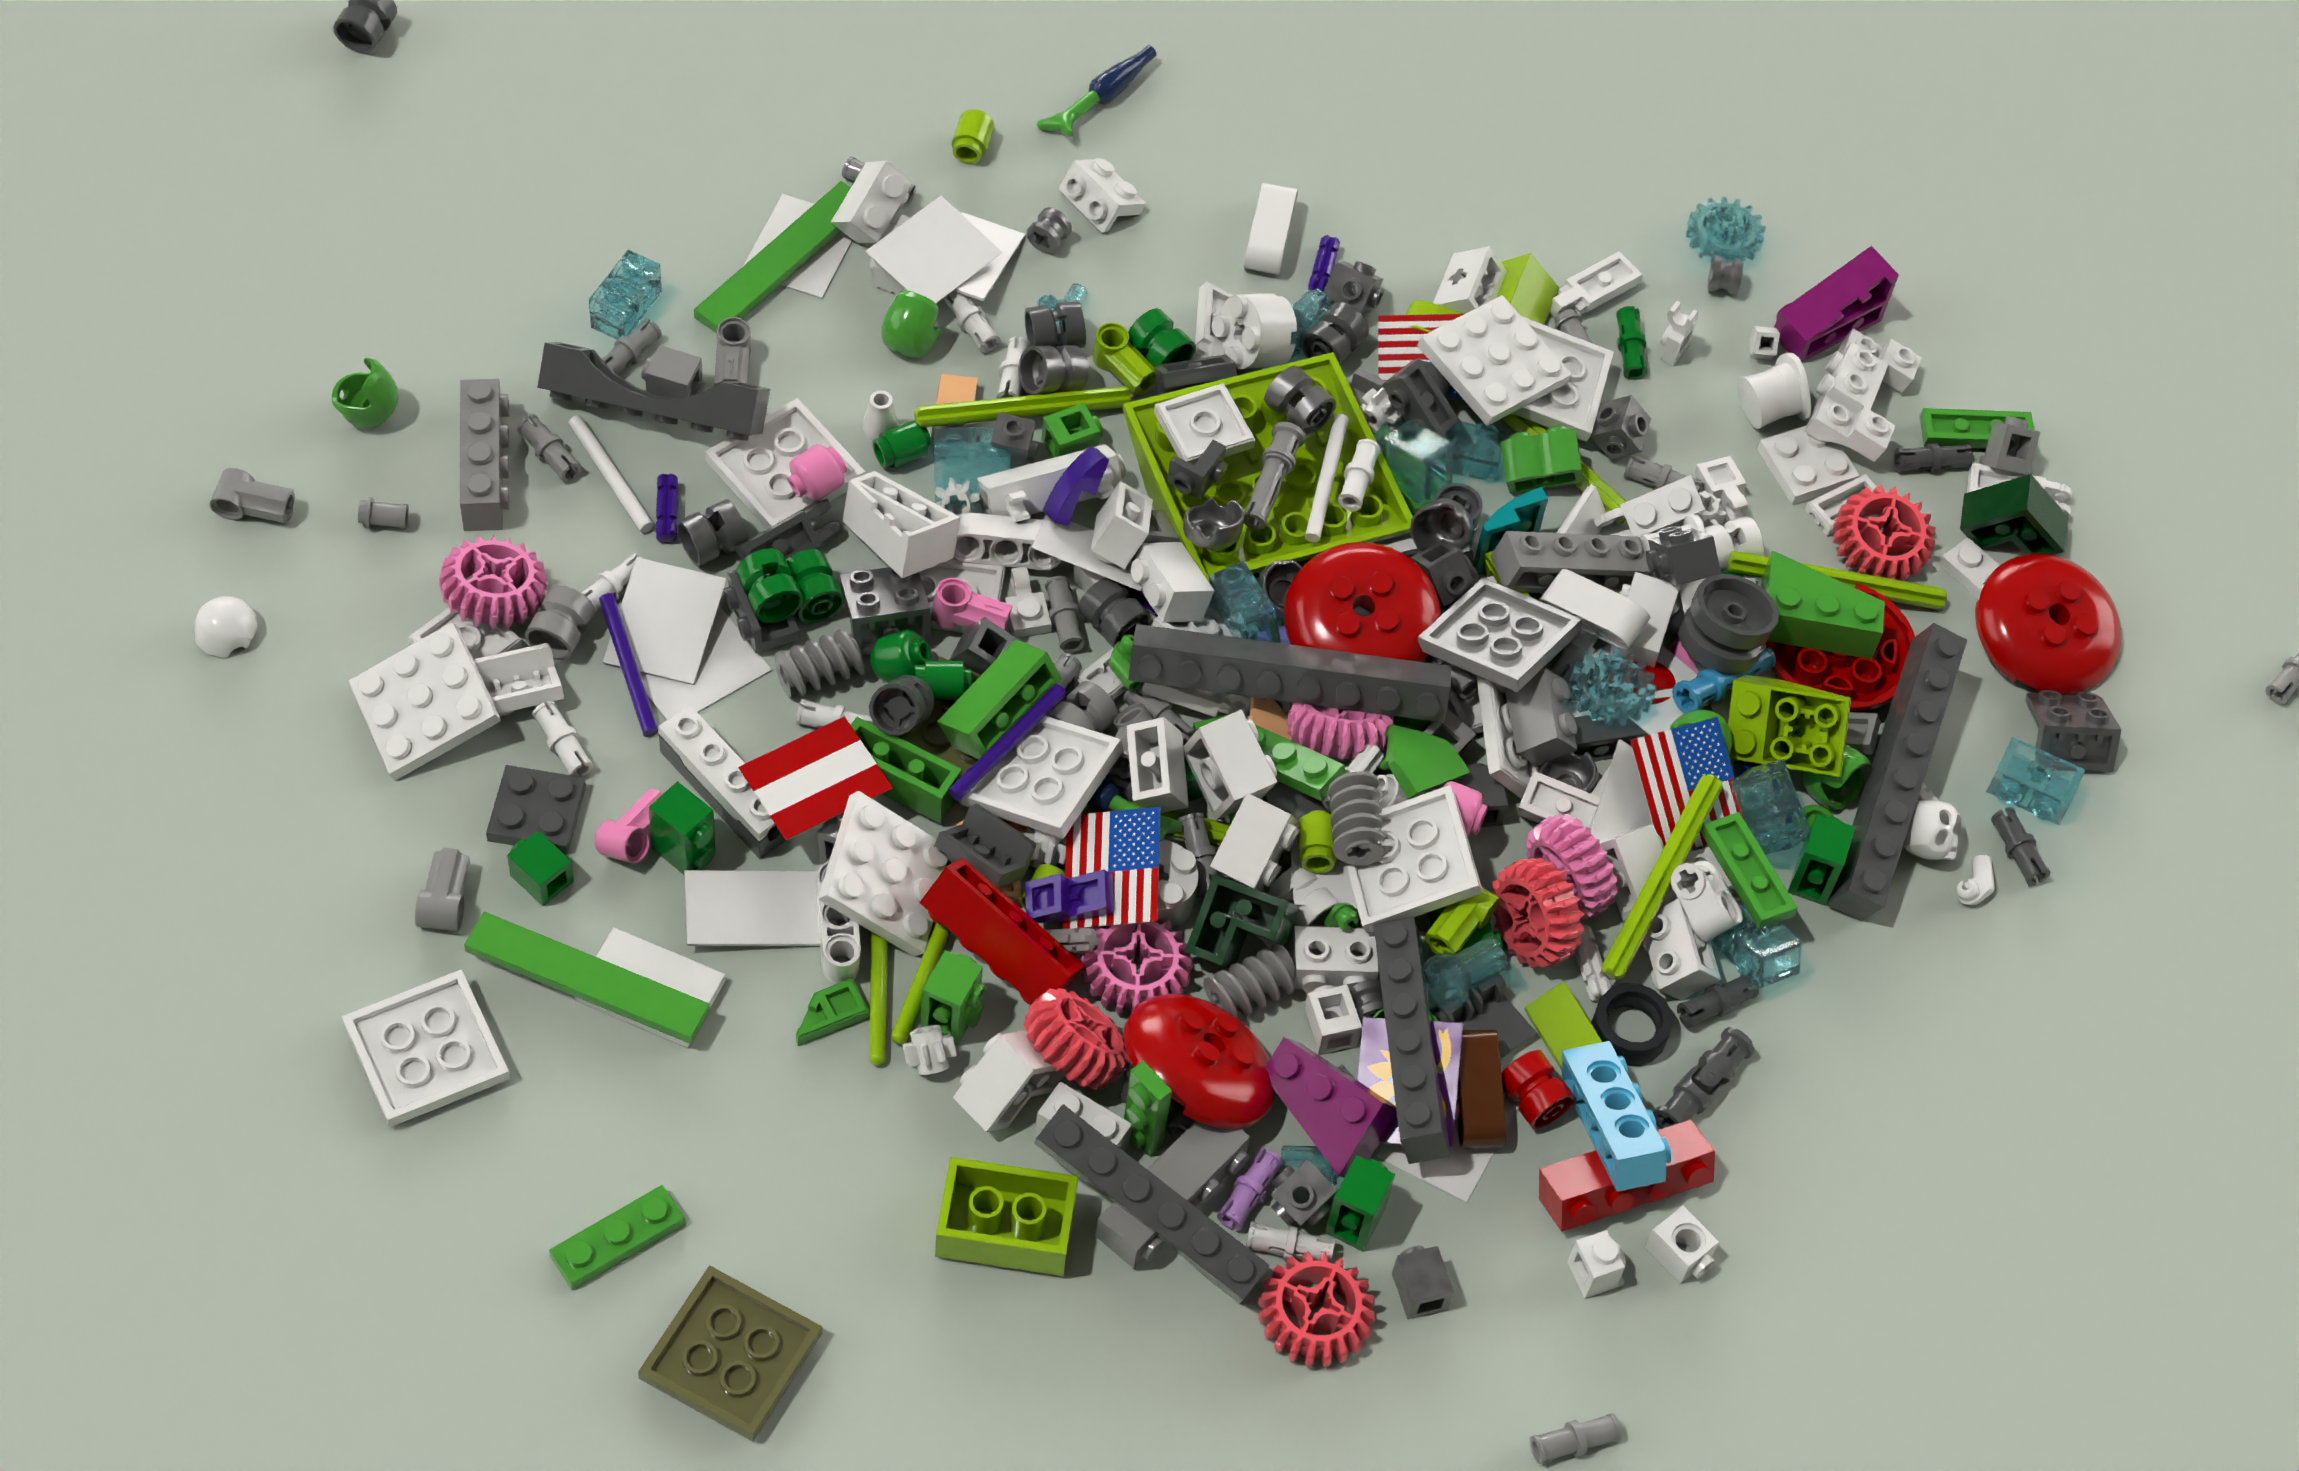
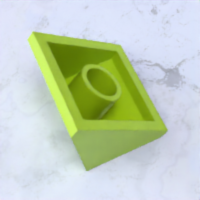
(1528, 287)

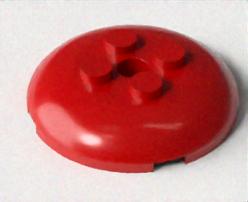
(1365, 573)
(2025, 641)
(1864, 680)
(1203, 1058)

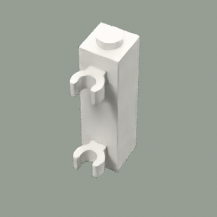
(1026, 488)

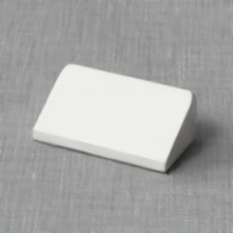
(1581, 516)

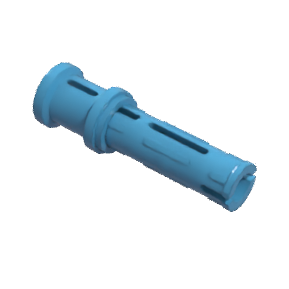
(1712, 685)

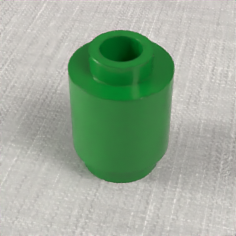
(901, 445)
(945, 678)

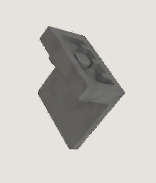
(884, 605)
(2076, 728)

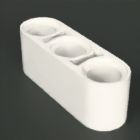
(1270, 228)
(988, 544)
(1601, 609)
(836, 939)

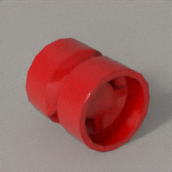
(1540, 1095)

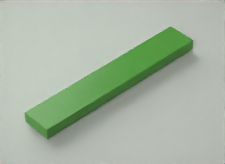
(774, 262)
(587, 977)

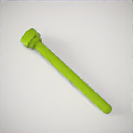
(914, 997)
(878, 1000)

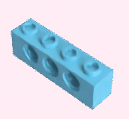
(1615, 1116)

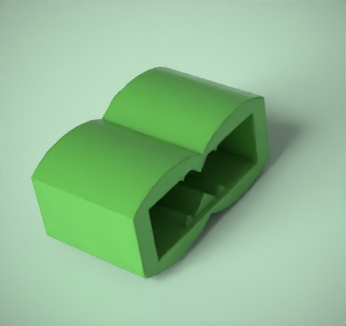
(1542, 459)

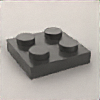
(534, 802)

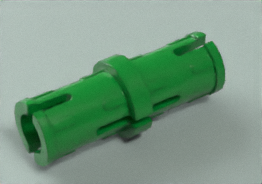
(1631, 343)

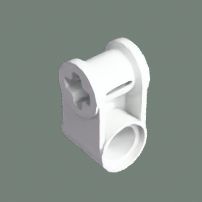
(1707, 901)

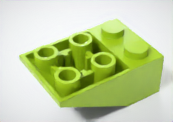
(1788, 722)

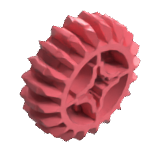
(1902, 528)
(1537, 912)
(1076, 1038)
(1346, 1327)

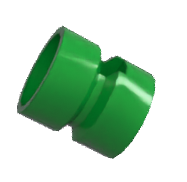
(1158, 341)
(817, 584)
(769, 585)

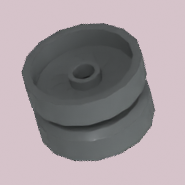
(1728, 623)

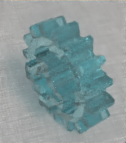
(1725, 230)
(1612, 687)

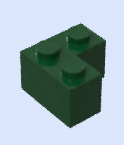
(2017, 513)
(1232, 912)

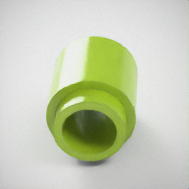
(972, 136)
(1316, 842)

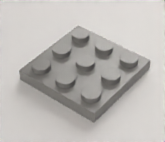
(1499, 634)

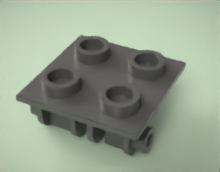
(1490, 1010)

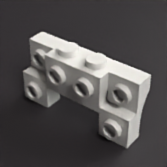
(1850, 389)

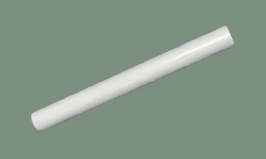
(611, 474)
(1326, 478)

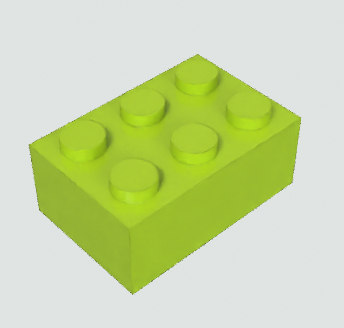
(1006, 1216)

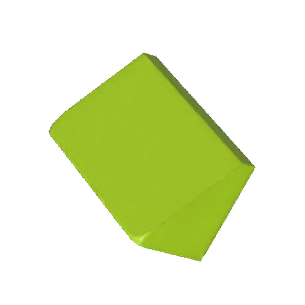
(1561, 1021)

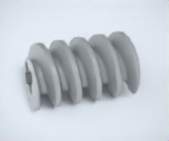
(818, 662)
(1356, 818)
(1252, 981)

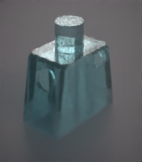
(1417, 460)

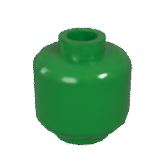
(898, 654)

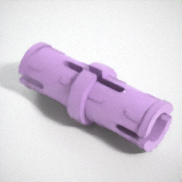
(1250, 1189)

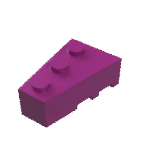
(1843, 301)
(1329, 1104)

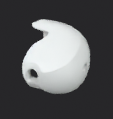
(1933, 831)

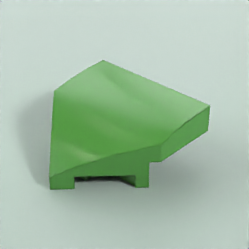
(1421, 761)

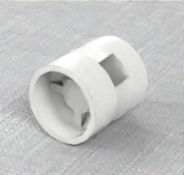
(1736, 535)
(1318, 901)

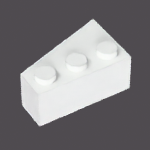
(900, 524)

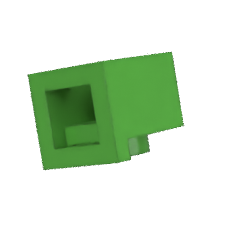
(1071, 431)

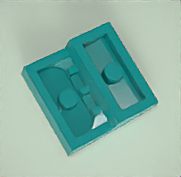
(1520, 514)

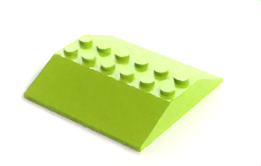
(1379, 518)

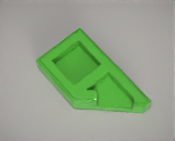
(832, 1011)

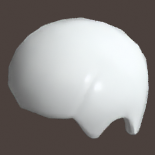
(224, 626)

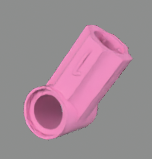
(966, 606)
(629, 836)

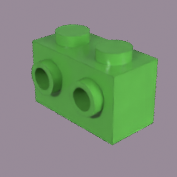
(953, 995)

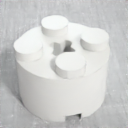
(1256, 330)
(1176, 883)

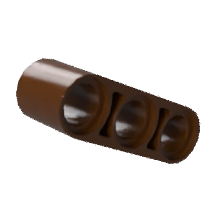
(1480, 1091)

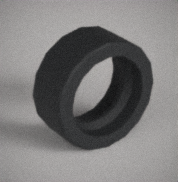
(1645, 1000)

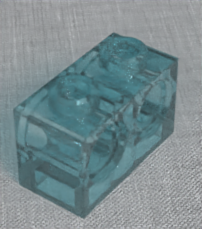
(625, 295)
(1771, 806)

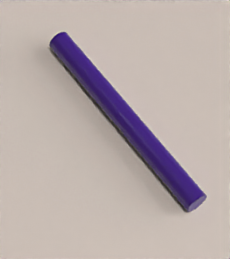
(628, 665)
(1007, 742)

